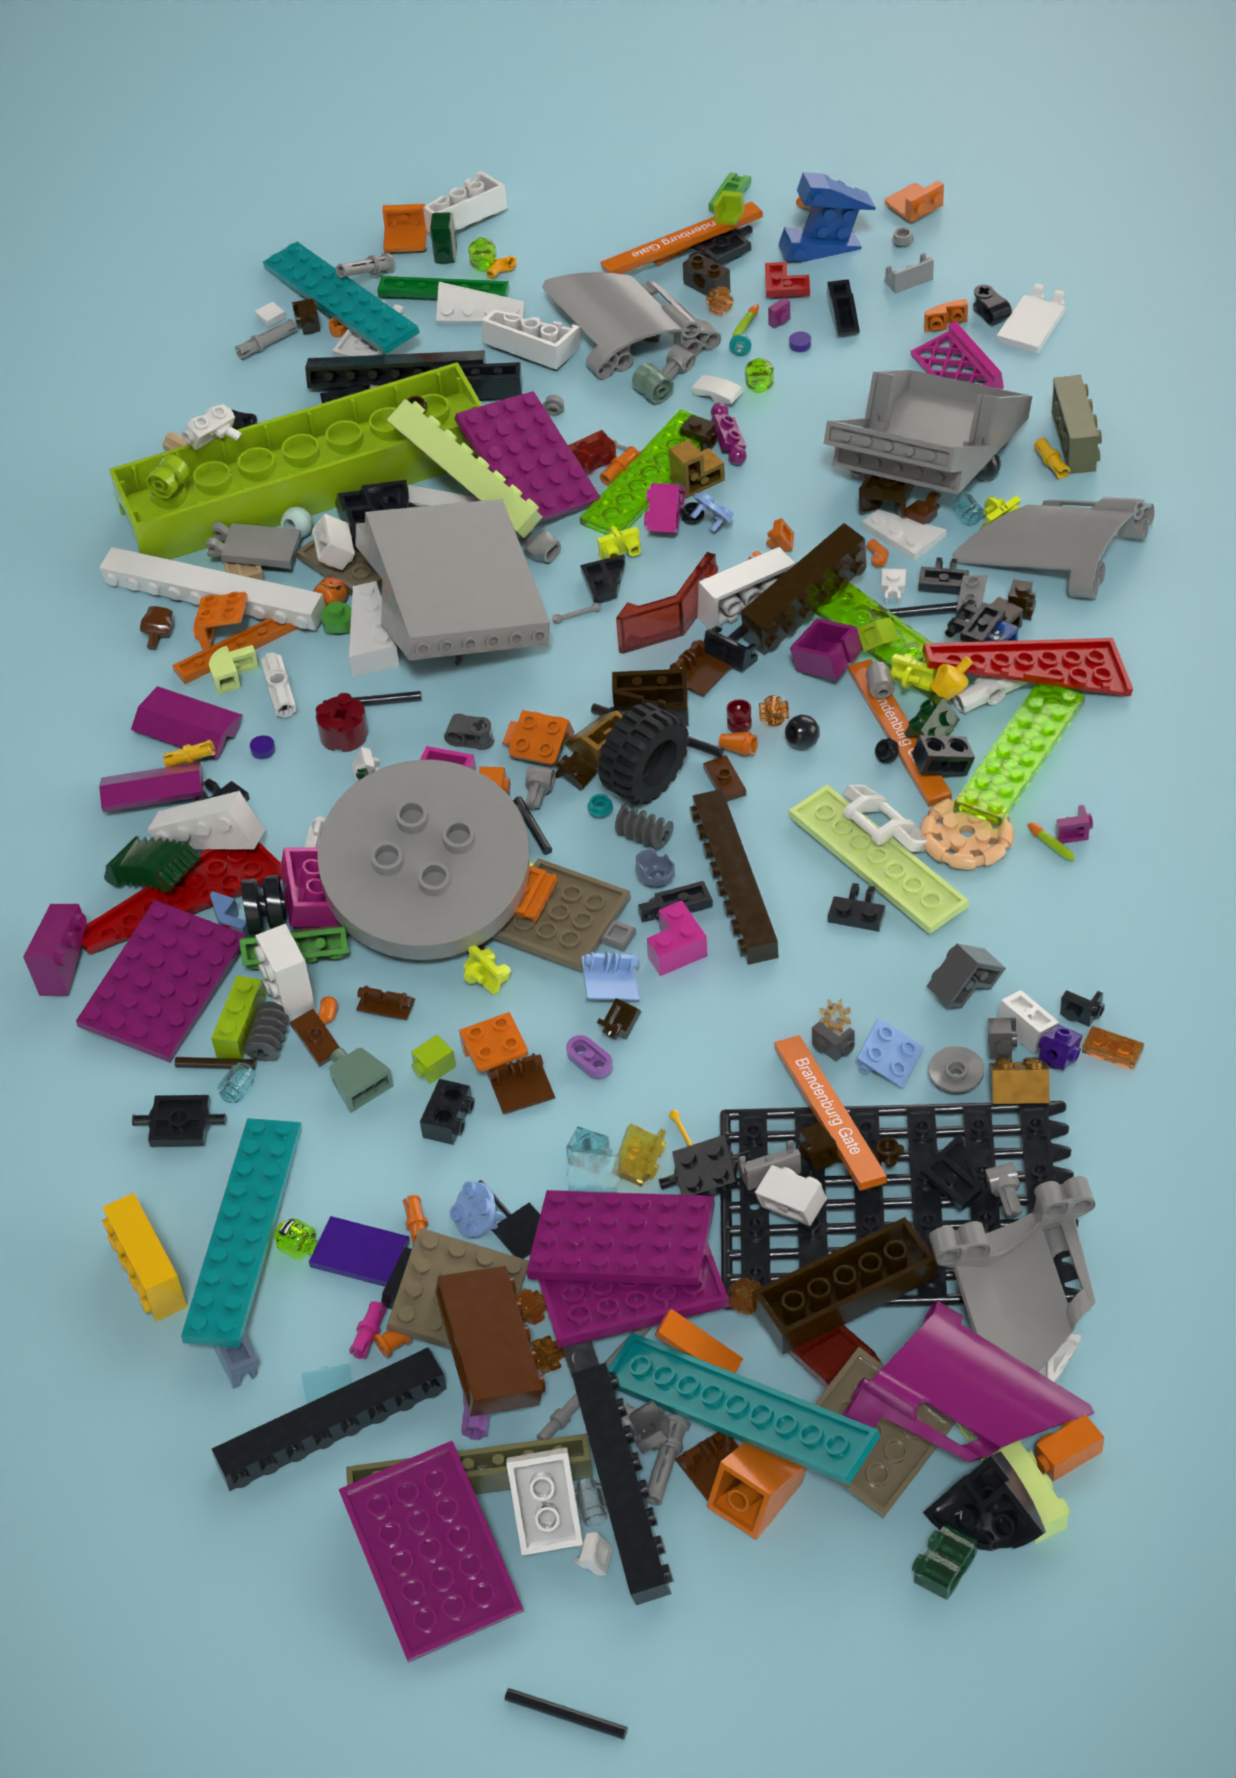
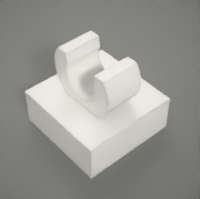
(365, 760)
(594, 1554)

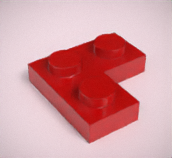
(781, 285)

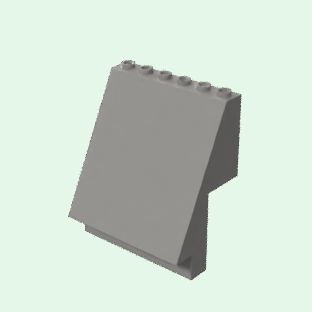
(927, 429)
(453, 579)

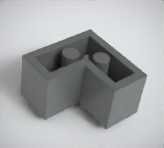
(964, 972)

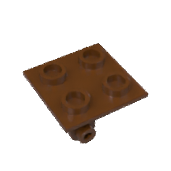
(702, 669)
(520, 1083)
(703, 1461)

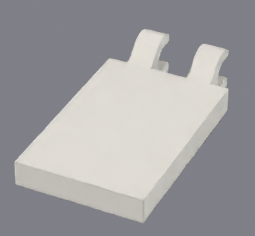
(1033, 320)
(353, 345)

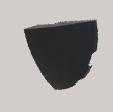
(371, 497)
(989, 1507)

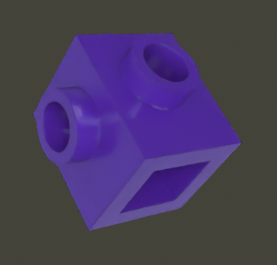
(1060, 1047)

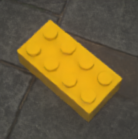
(143, 1258)

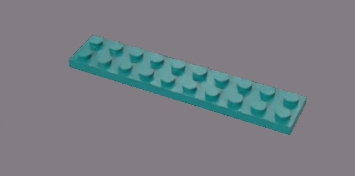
(341, 298)
(242, 1234)
(744, 1409)

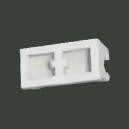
(1031, 1019)

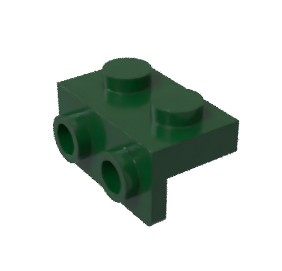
(933, 719)

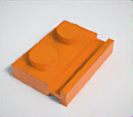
(536, 894)

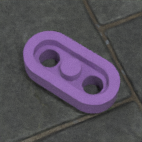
(592, 1057)

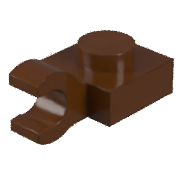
(924, 511)

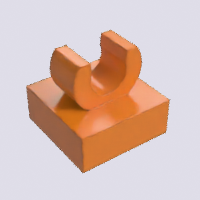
(780, 536)

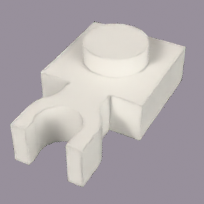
(893, 584)

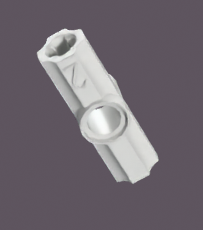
(278, 685)
(984, 690)

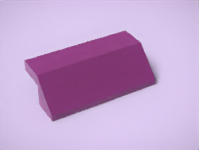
(184, 720)
(151, 787)

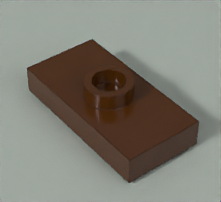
(724, 777)
(315, 1036)

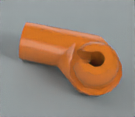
(880, 553)
(327, 1009)

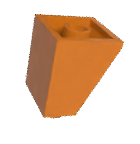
(764, 1488)

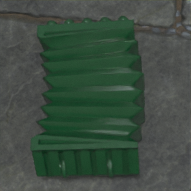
(151, 863)

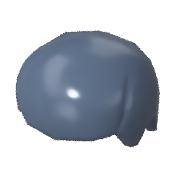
(654, 869)

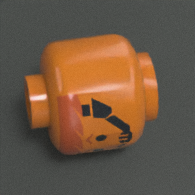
(332, 590)

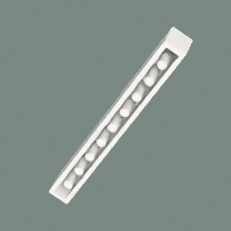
(192, 582)

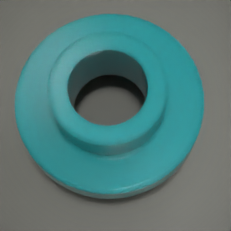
(740, 339)
(600, 805)

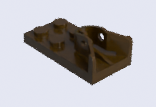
(879, 489)

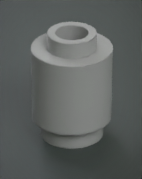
(879, 680)

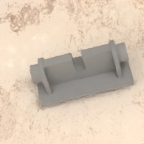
(972, 588)

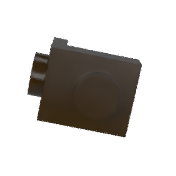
(699, 430)
(575, 769)
(619, 1019)

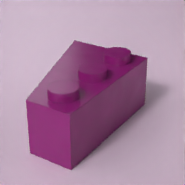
(55, 949)

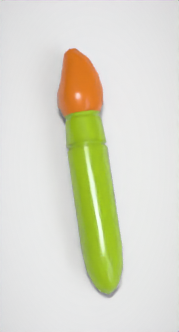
(752, 312)
(1038, 831)

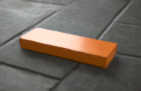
(691, 1340)

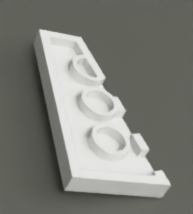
(468, 306)

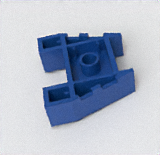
(829, 220)

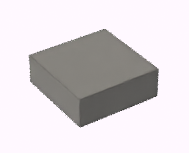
(618, 936)

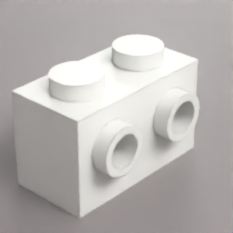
(333, 542)
(791, 1194)

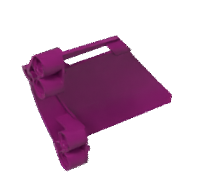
(967, 1383)

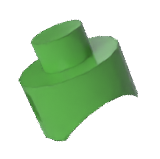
(336, 618)

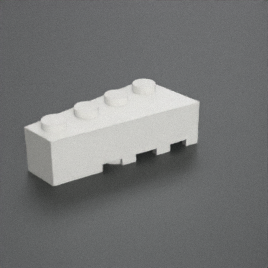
(471, 202)
(531, 338)
(733, 589)
(370, 644)
(210, 824)

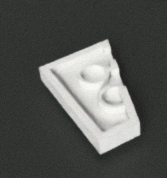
(903, 533)

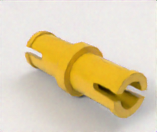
(1051, 458)
(189, 754)

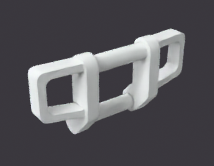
(867, 800)

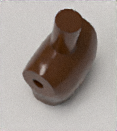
(156, 623)

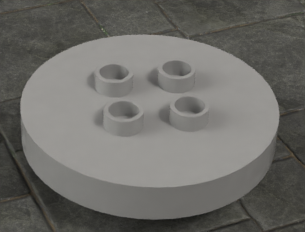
(424, 859)

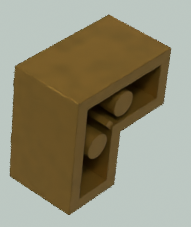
(694, 468)

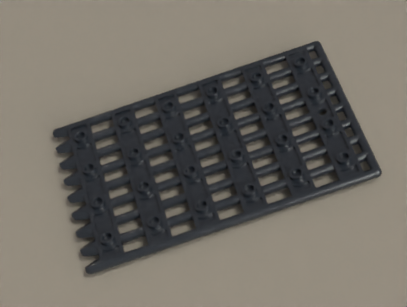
(869, 1204)

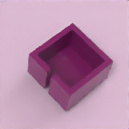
(826, 648)

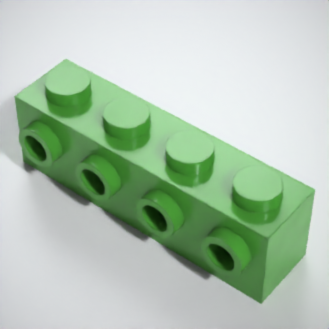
(311, 943)

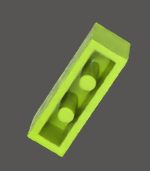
(237, 1017)

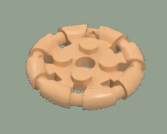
(966, 848)

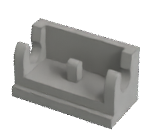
(910, 276)
(755, 1170)

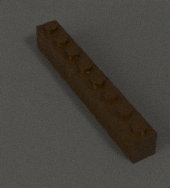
(734, 877)

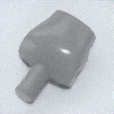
(541, 547)

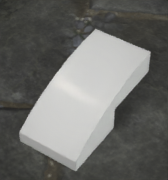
(718, 388)

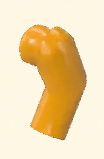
(501, 265)

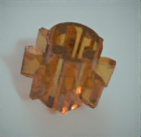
(719, 300)
(773, 710)
(839, 1021)
(742, 1295)
(532, 1304)
(547, 1354)

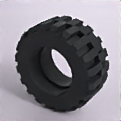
(643, 753)

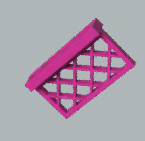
(971, 357)

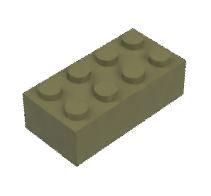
(1075, 424)

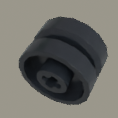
(261, 905)

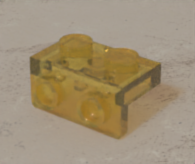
(639, 1154)

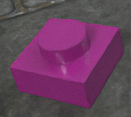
(779, 313)

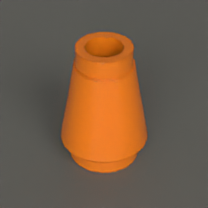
(741, 743)

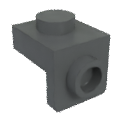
(830, 1043)
(651, 1427)

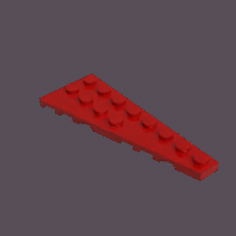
(1066, 663)
(216, 871)

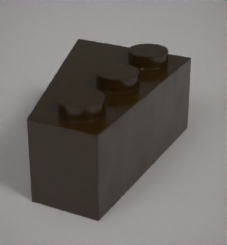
(661, 687)

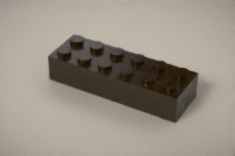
(804, 589)
(844, 1285)

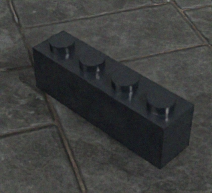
(493, 379)

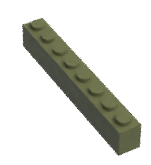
(488, 1466)

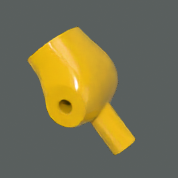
(950, 679)

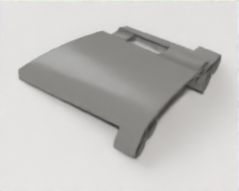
(620, 312)
(1059, 538)
(1012, 1277)

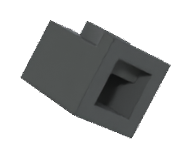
(1001, 1037)

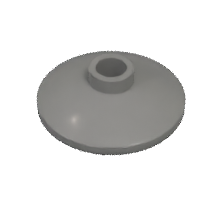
(956, 1061)

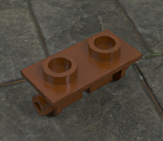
(384, 1004)

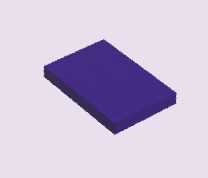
(358, 1251)

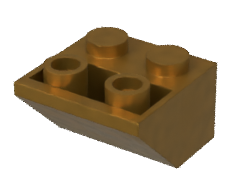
(590, 739)
(1019, 1081)

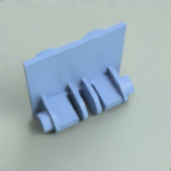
(610, 976)
(889, 1053)

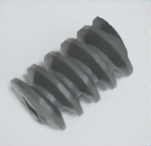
(641, 828)
(267, 1032)

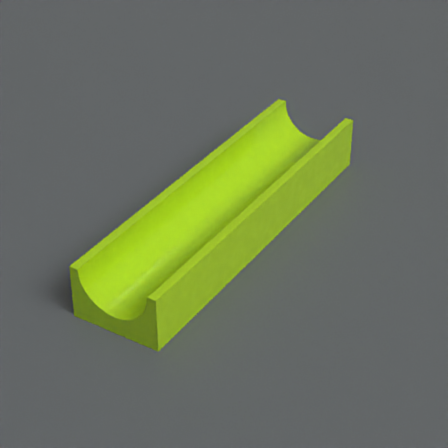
(289, 464)

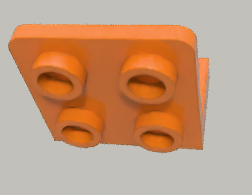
(916, 201)
(404, 228)
(217, 611)
(539, 737)
(493, 1042)

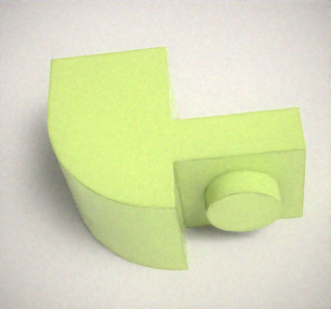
(227, 665)

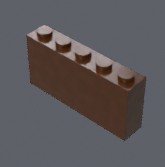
(489, 1340)

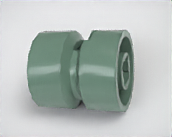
(652, 383)

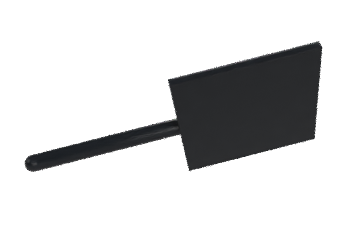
(517, 1229)

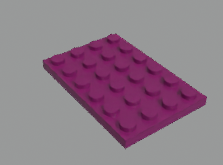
(529, 452)
(161, 981)
(621, 1237)
(601, 1309)
(430, 1551)

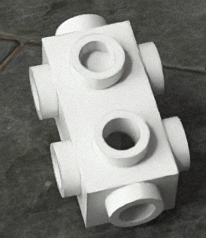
(213, 424)

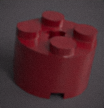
(342, 723)

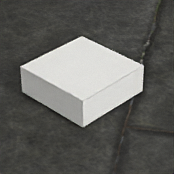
(270, 314)

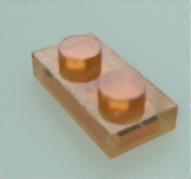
(1113, 1047)

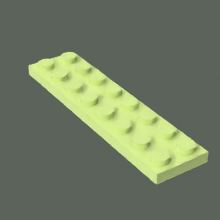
(886, 866)

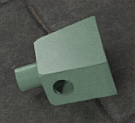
(359, 1077)

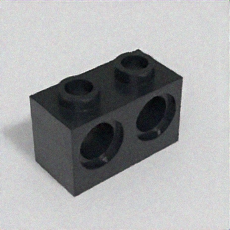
(943, 755)
(447, 1111)

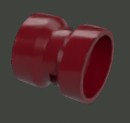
(739, 716)

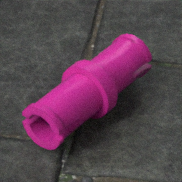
(367, 1329)

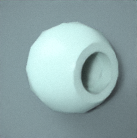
(298, 519)

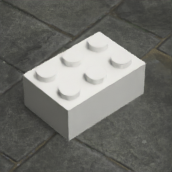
(284, 971)
(544, 1501)

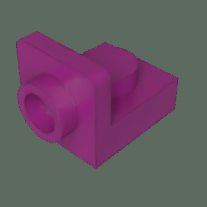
(1074, 828)

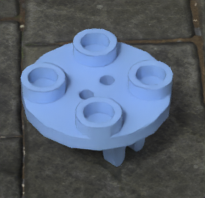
(720, 513)
(475, 1210)

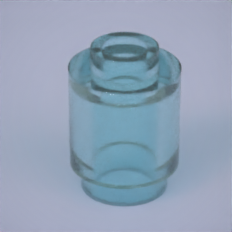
(967, 509)
(236, 1083)

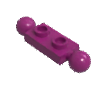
(728, 434)

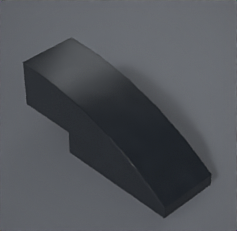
(842, 307)

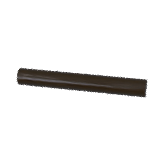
(212, 1063)

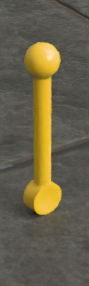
(674, 1115)

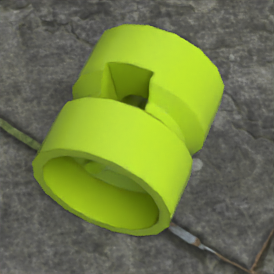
(167, 476)

